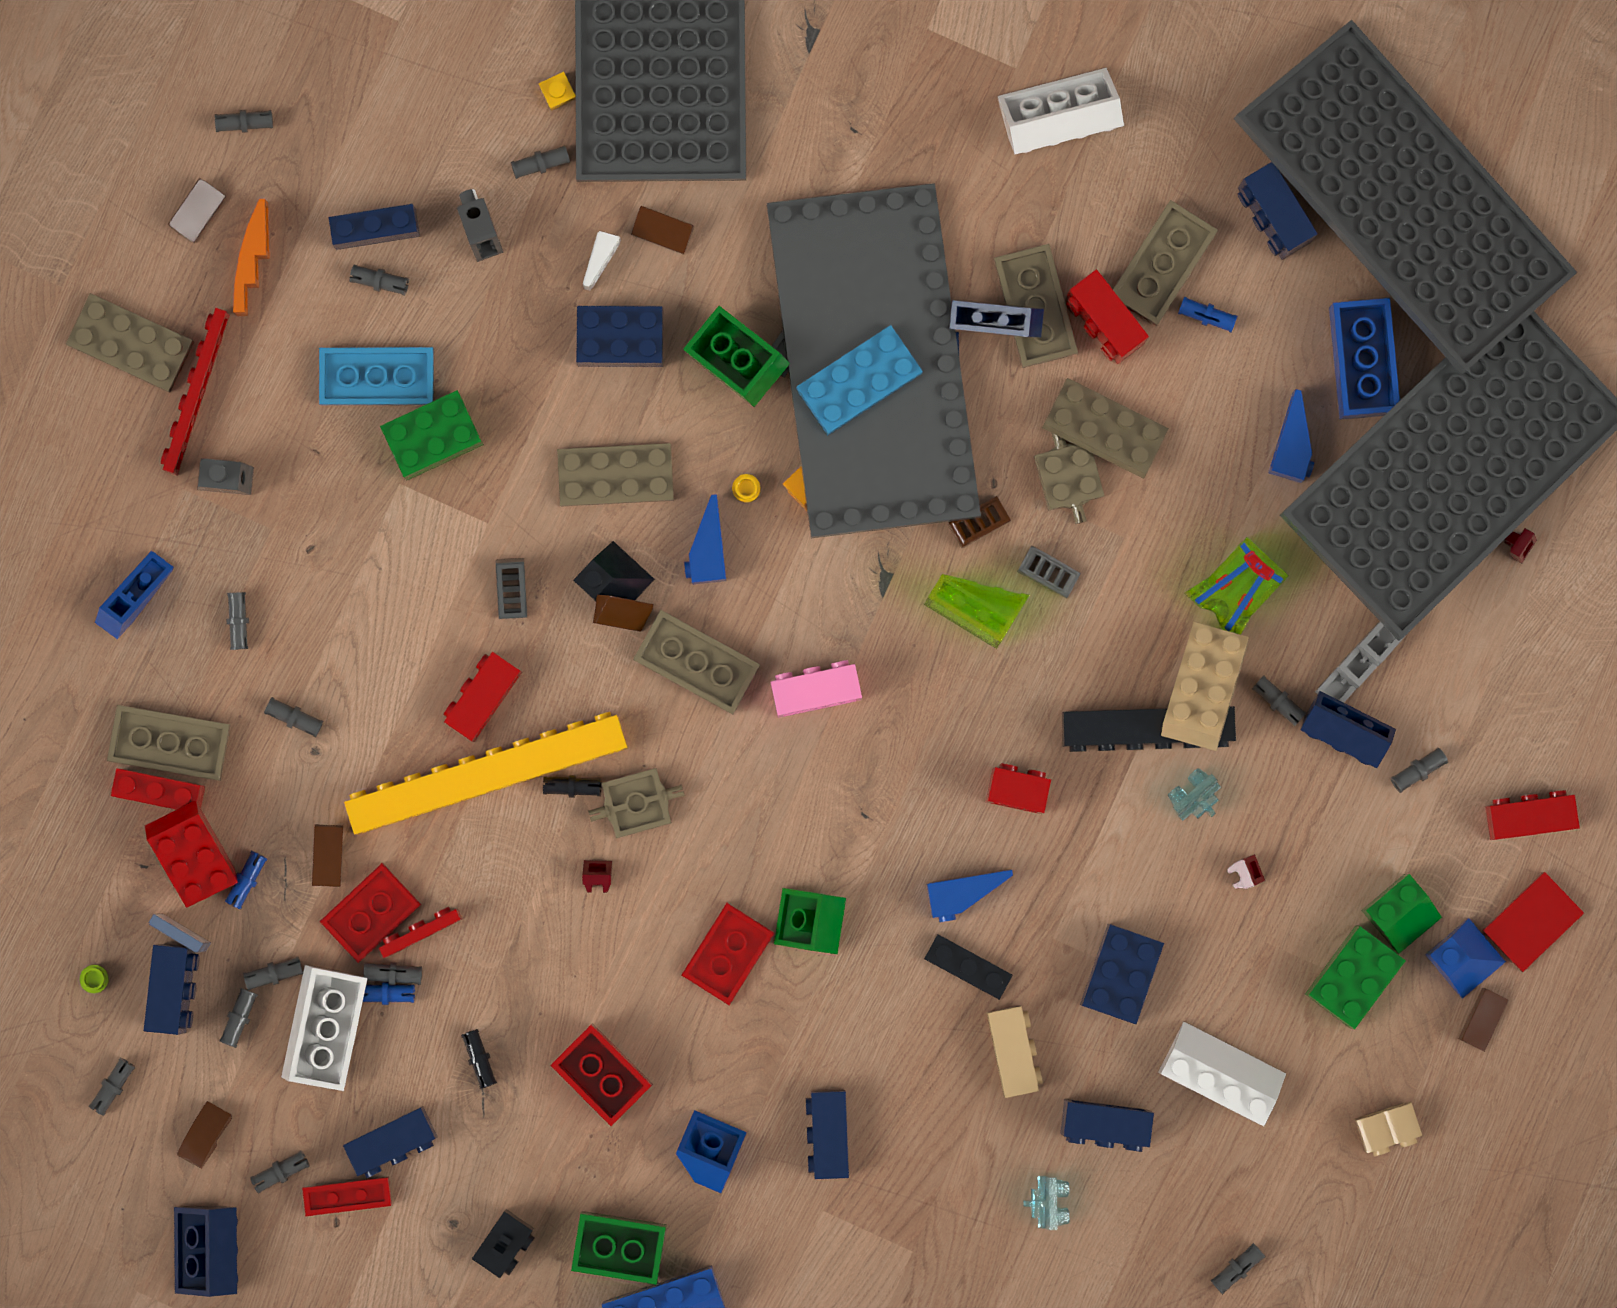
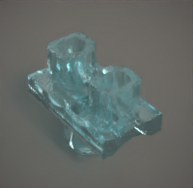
(1199, 799)
(1044, 1202)

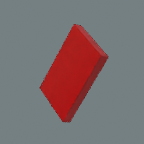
(370, 912)
(1533, 921)
(728, 954)

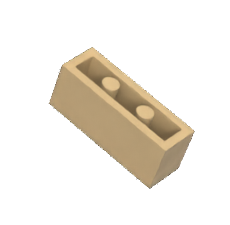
(1014, 1051)

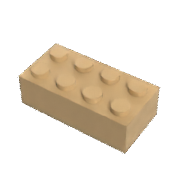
(1204, 686)

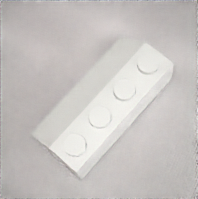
(1061, 111)
(324, 1028)
(1223, 1073)

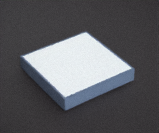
(179, 933)

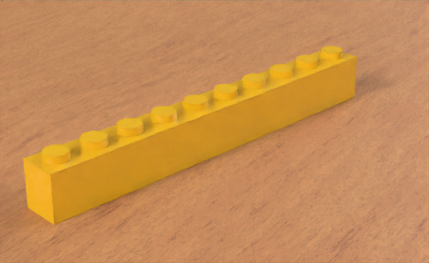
(485, 775)

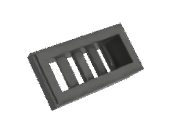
(510, 564)
(1024, 570)

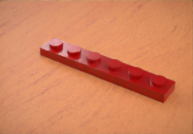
(198, 380)

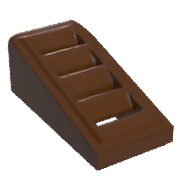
(961, 537)

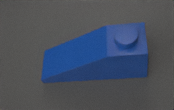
(1293, 447)
(706, 553)
(133, 595)
(959, 894)

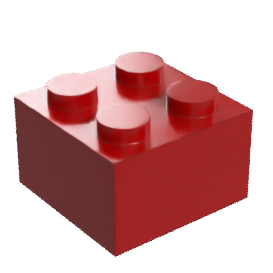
(1017, 789)

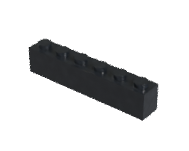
(1127, 728)

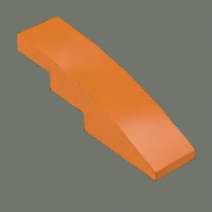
(253, 248)

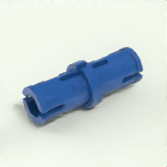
(1207, 314)
(246, 879)
(389, 993)

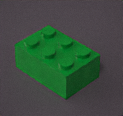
(736, 356)
(431, 435)
(1355, 977)
(618, 1247)

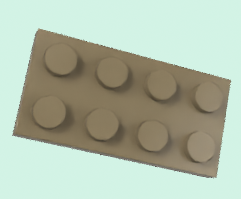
(1164, 262)
(1032, 281)
(130, 342)
(1105, 428)
(615, 475)
(696, 662)
(168, 742)

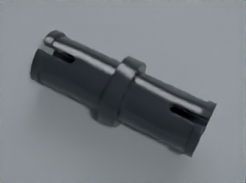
(572, 786)
(479, 1059)

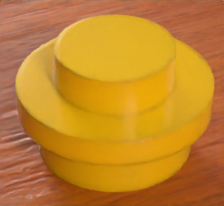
(746, 488)

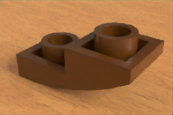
(327, 855)
(203, 1134)

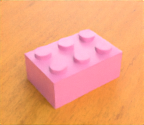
(816, 689)

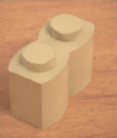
(1388, 1128)

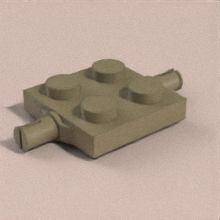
(1068, 477)
(636, 803)

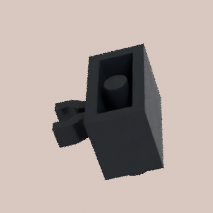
(503, 1243)

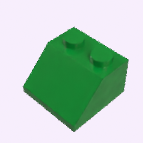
(1402, 912)
(810, 921)

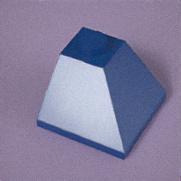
(1465, 958)
(709, 1150)

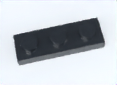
(968, 966)

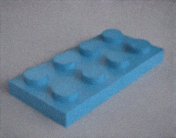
(376, 376)
(859, 380)

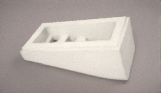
(602, 252)

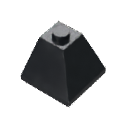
(613, 575)

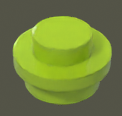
(94, 979)

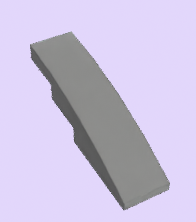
(1359, 663)

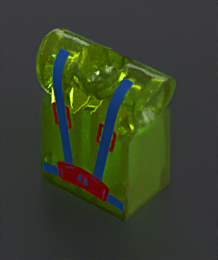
(1238, 586)

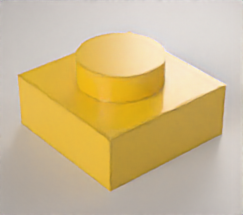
(557, 91)

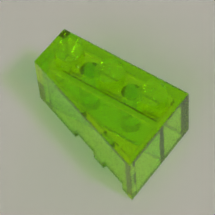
(976, 607)

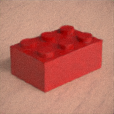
(1106, 317)
(191, 854)
(601, 1074)

